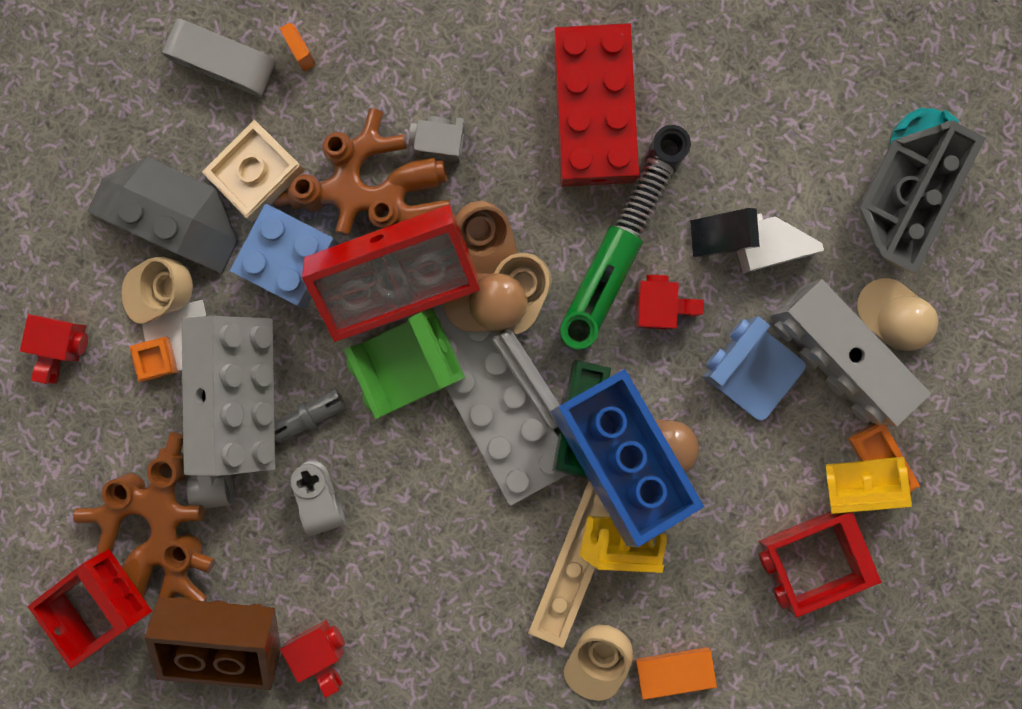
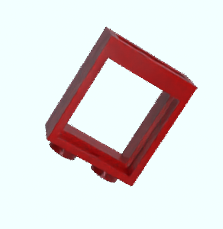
(856, 552)
(112, 593)

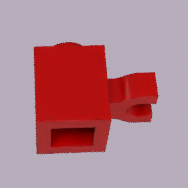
(659, 304)
(53, 342)
(314, 654)

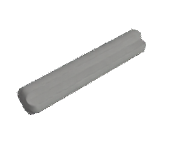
(527, 375)

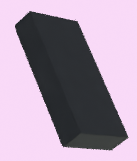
(725, 233)

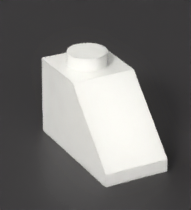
(778, 245)

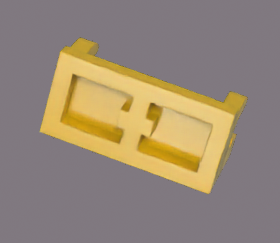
(868, 485)
(606, 550)

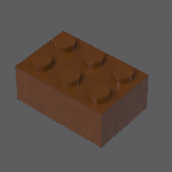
(214, 643)

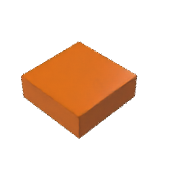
(297, 46)
(153, 359)

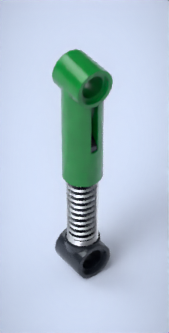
(623, 241)

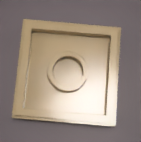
(253, 170)

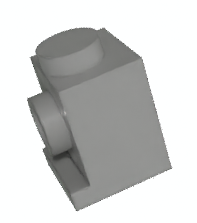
(438, 138)

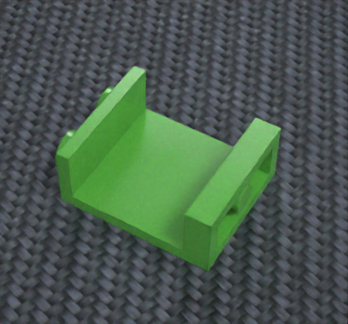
(404, 364)

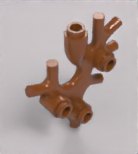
(348, 191)
(158, 505)

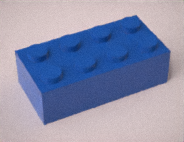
(627, 459)

